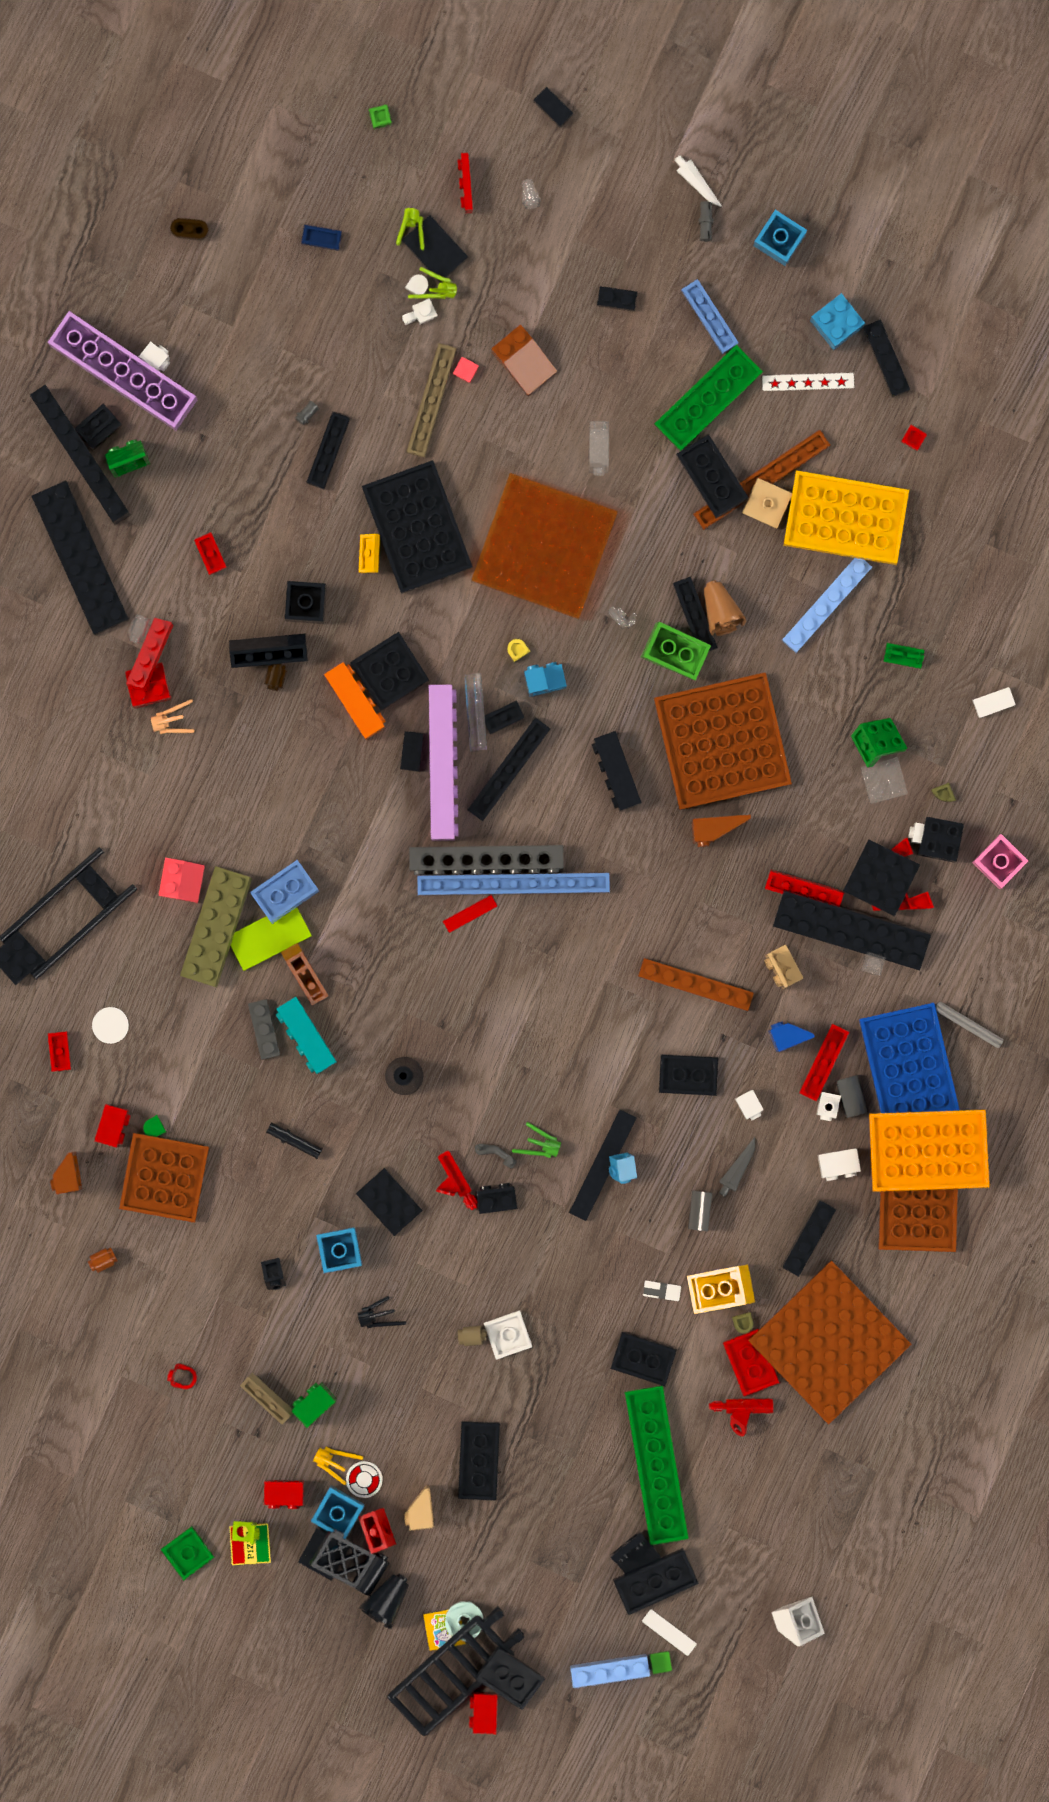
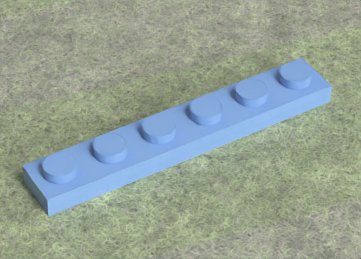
(826, 604)

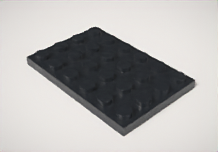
(417, 526)

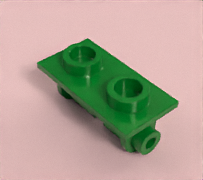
(903, 655)

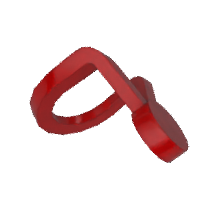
(170, 1378)

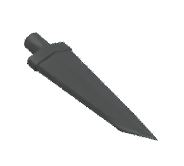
(734, 1174)

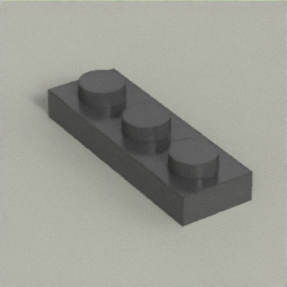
(264, 1029)

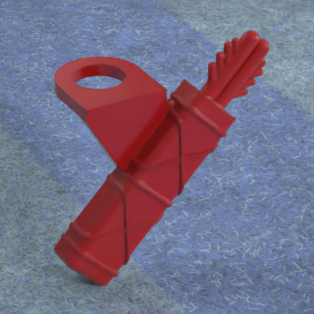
(455, 1181)
(741, 1410)

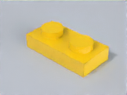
(369, 553)

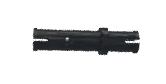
(294, 1140)

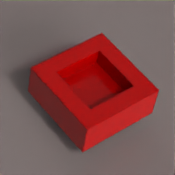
(913, 438)

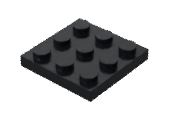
(389, 671)
(881, 877)

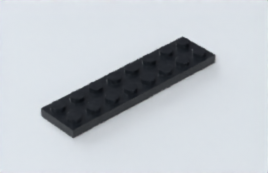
(80, 557)
(851, 929)

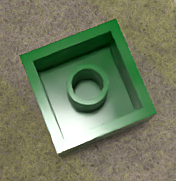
(314, 1404)

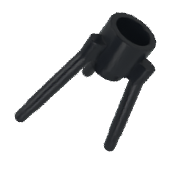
(367, 1317)

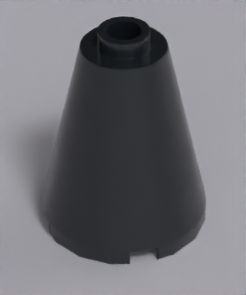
(414, 1076)
(386, 1601)

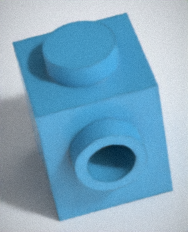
(622, 1167)

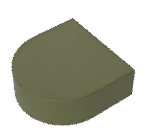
(743, 1323)

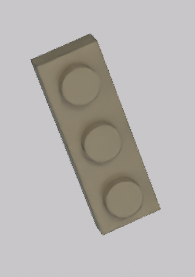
(267, 1398)

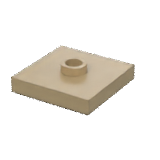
(767, 503)

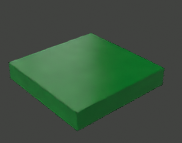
(187, 1553)

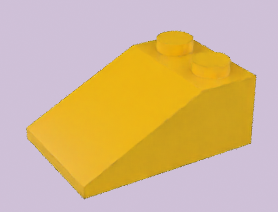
(721, 1289)

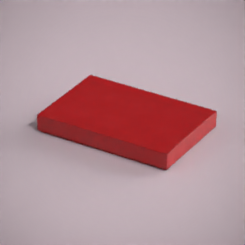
(749, 1366)

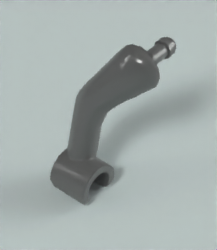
(482, 1149)

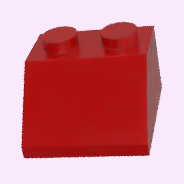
(156, 691)

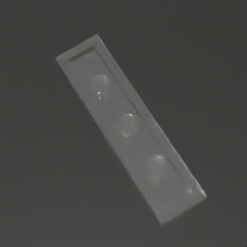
(475, 712)

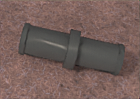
(706, 221)

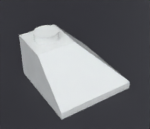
(799, 1621)

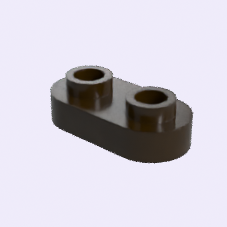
(190, 227)

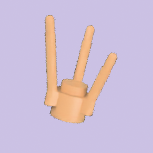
(161, 721)

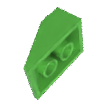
(675, 651)

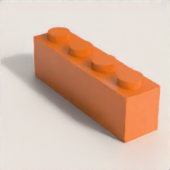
(354, 700)

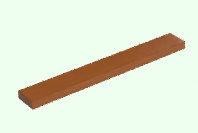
(773, 471)

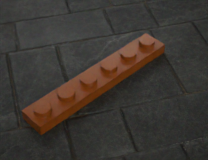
(695, 984)

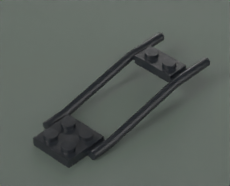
(20, 958)

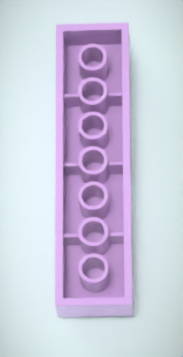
(122, 371)
(442, 762)

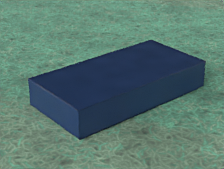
(321, 237)

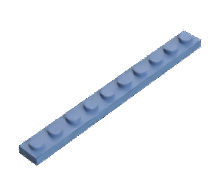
(513, 884)

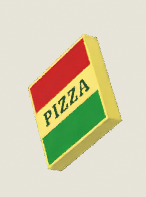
(245, 1553)

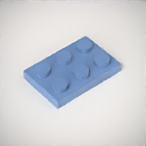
(284, 891)

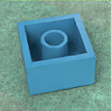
(780, 237)
(837, 321)
(339, 1250)
(337, 1511)

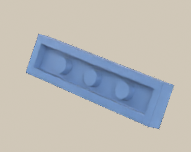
(709, 316)

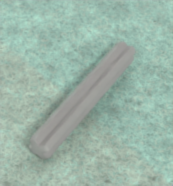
(969, 1024)

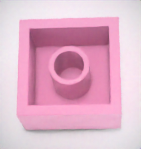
(1000, 861)

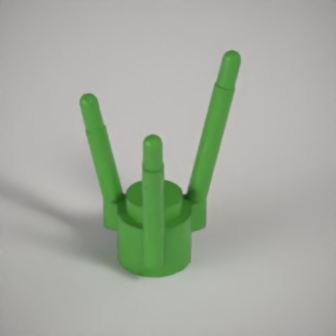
(550, 1146)

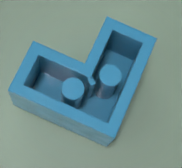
(544, 680)

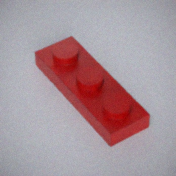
(465, 183)

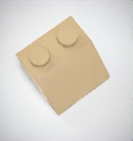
(420, 1511)

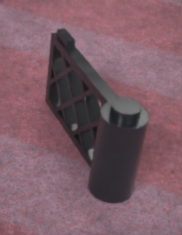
(370, 1570)

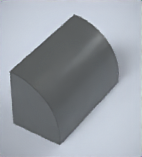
(851, 1096)
(699, 1210)

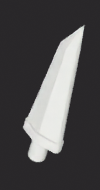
(692, 175)

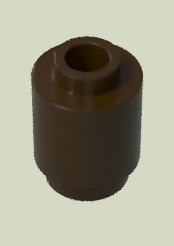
(275, 676)

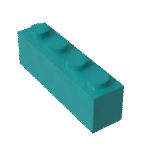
(306, 1035)

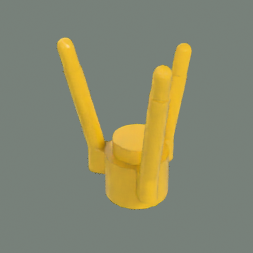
(324, 1459)

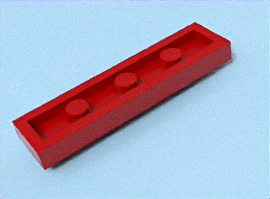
(149, 654)
(779, 881)
(824, 1062)

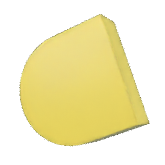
(517, 649)

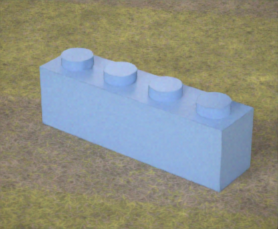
(609, 1670)

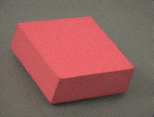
(465, 370)

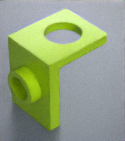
(253, 1532)

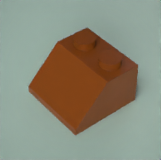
(67, 1175)

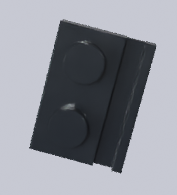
(98, 426)

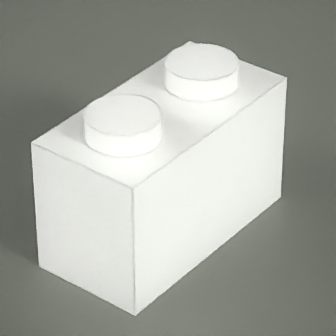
(839, 1163)

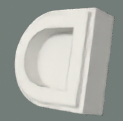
(418, 284)

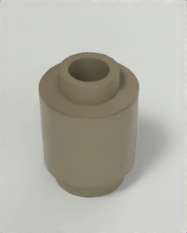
(472, 1336)

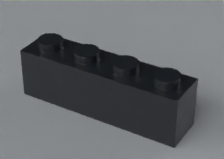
(268, 650)
(617, 771)
(808, 1238)

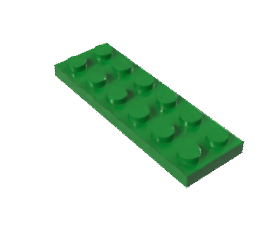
(708, 398)

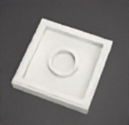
(507, 1334)

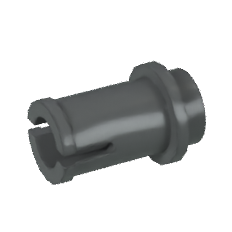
(308, 411)

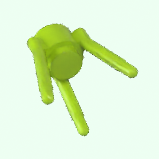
(410, 219)
(444, 289)

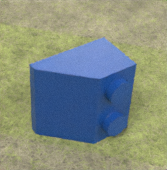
(787, 1035)

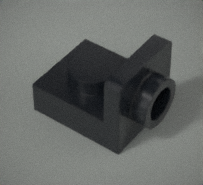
(273, 1274)

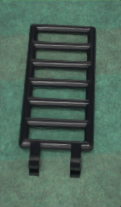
(435, 1659)

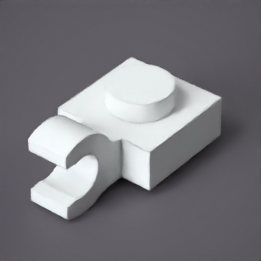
(422, 312)

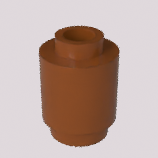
(102, 1260)

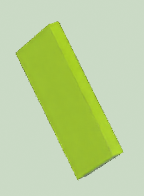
(264, 940)

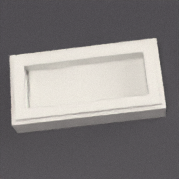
(994, 702)

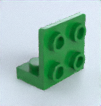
(877, 739)

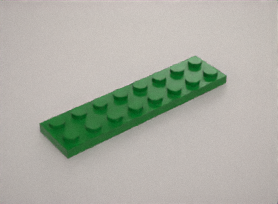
(656, 1465)

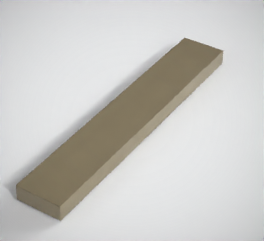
(431, 400)

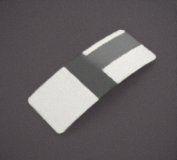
(662, 1291)

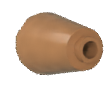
(721, 610)

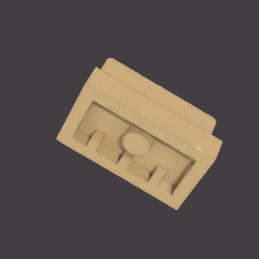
(783, 966)

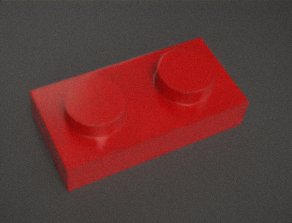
(210, 553)
(59, 1051)

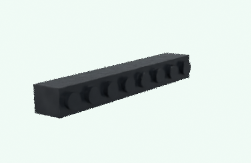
(80, 454)

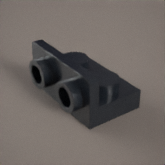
(496, 1199)

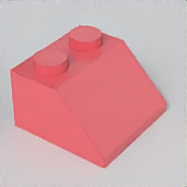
(181, 880)

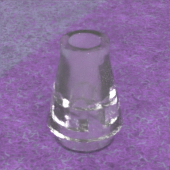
(530, 196)

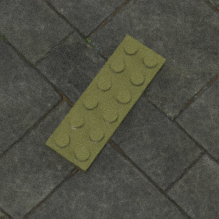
(216, 926)

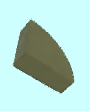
(944, 793)

